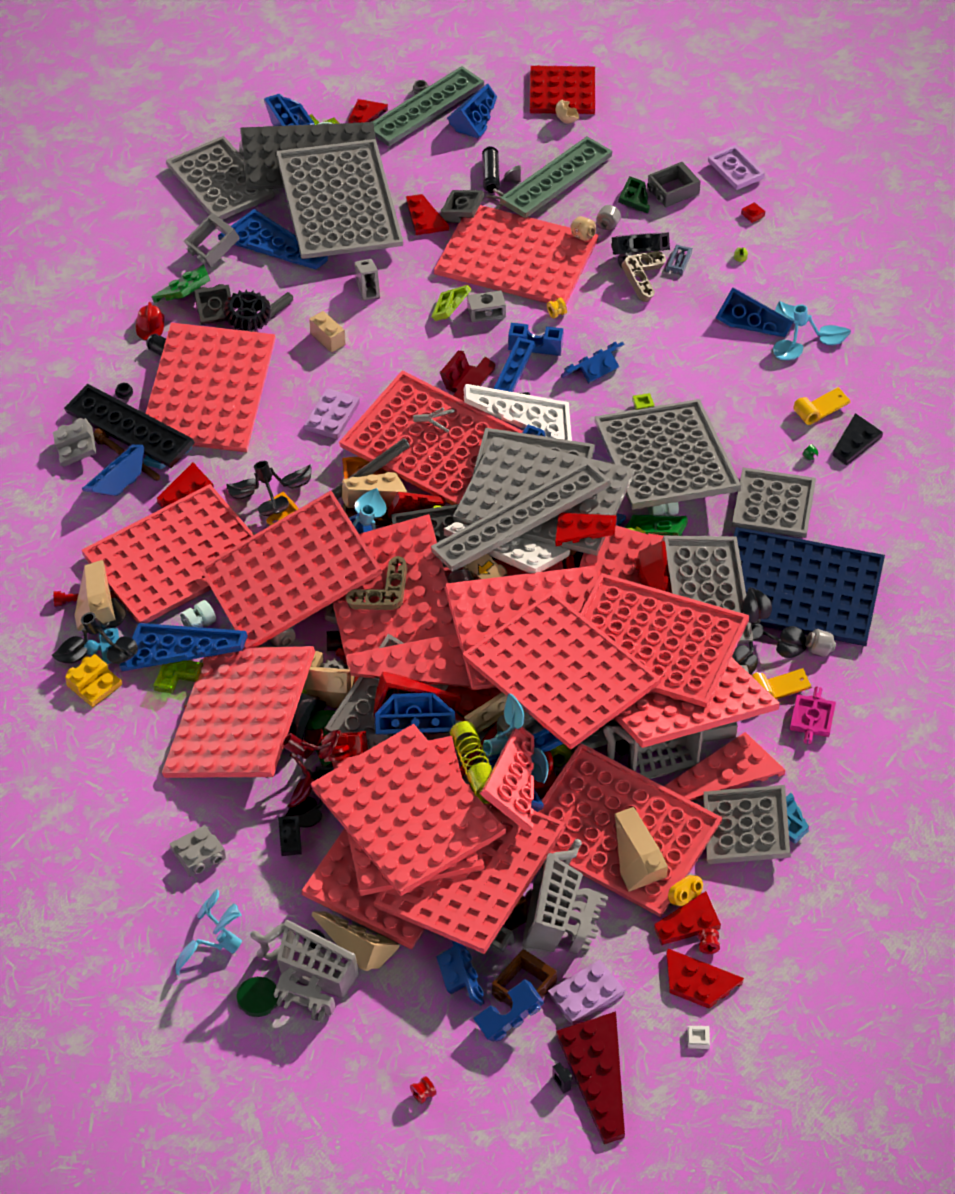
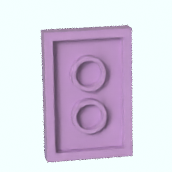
(736, 167)
(332, 413)
(586, 992)

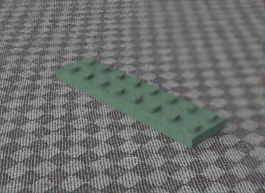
(426, 105)
(555, 177)

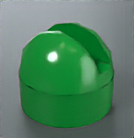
(810, 451)

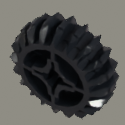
(248, 305)

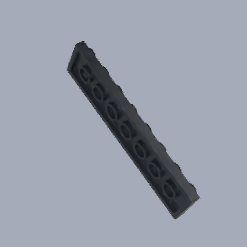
(129, 425)

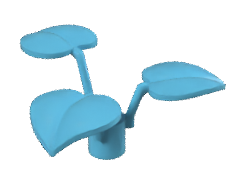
(799, 315)
(369, 507)
(515, 718)
(226, 938)

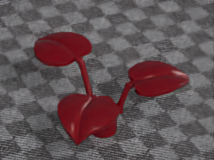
(305, 748)

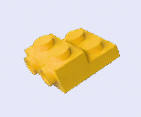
(92, 680)

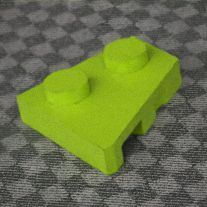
(449, 301)

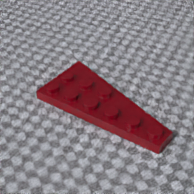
(595, 1063)

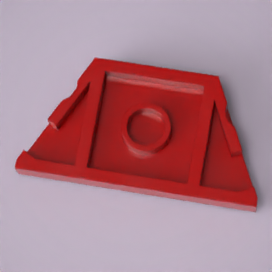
(698, 980)

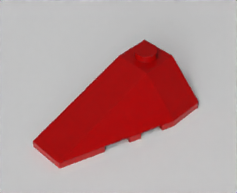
(651, 566)
(398, 684)

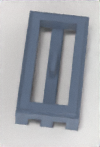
(676, 268)

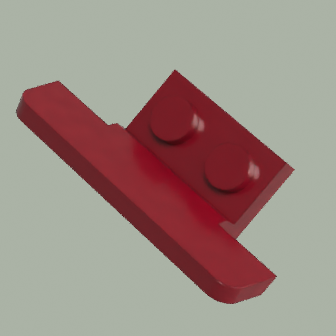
(459, 373)

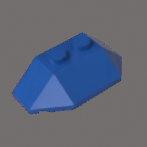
(286, 111)
(118, 473)
(421, 709)

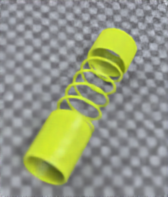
(479, 772)

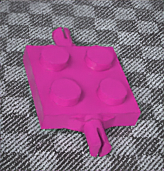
(813, 715)

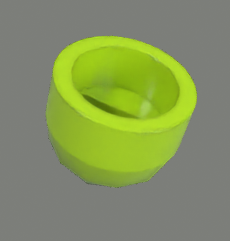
(741, 258)

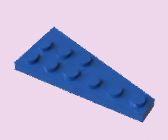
(270, 238)
(171, 644)

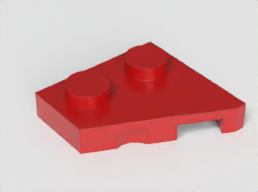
(366, 111)

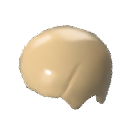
(566, 114)

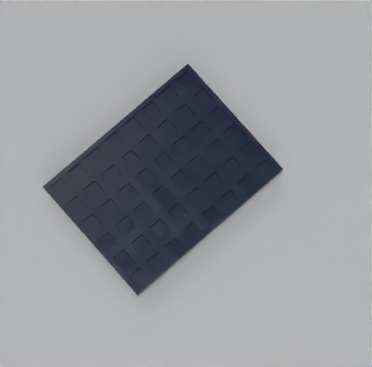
(812, 583)

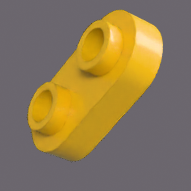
(685, 890)

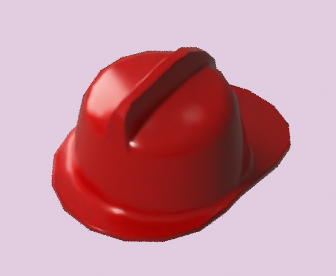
(149, 321)

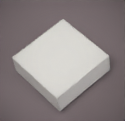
(698, 1037)

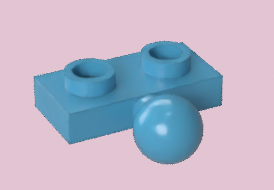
(103, 646)

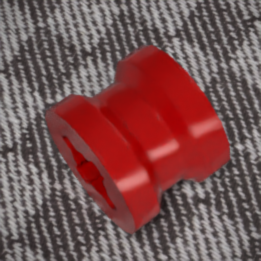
(709, 941)
(423, 1090)

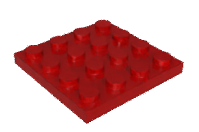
(556, 83)

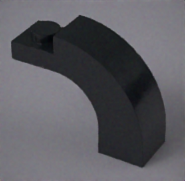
(640, 243)
(305, 709)

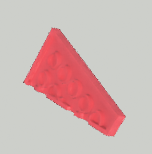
(426, 661)
(727, 768)
(511, 782)

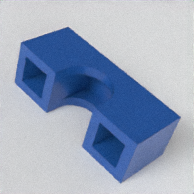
(548, 343)
(525, 1002)

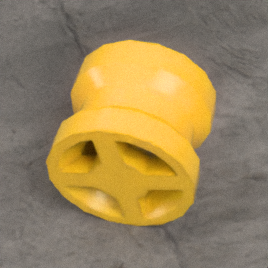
(556, 308)

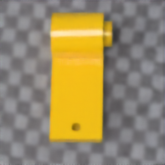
(821, 407)
(784, 684)

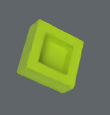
(642, 401)

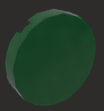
(257, 996)

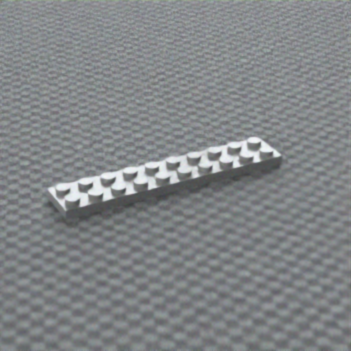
(520, 516)

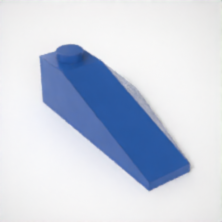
(474, 113)
(749, 314)

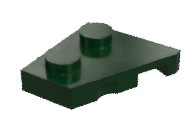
(635, 195)

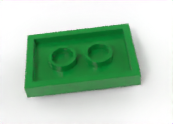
(659, 524)

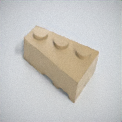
(387, 485)

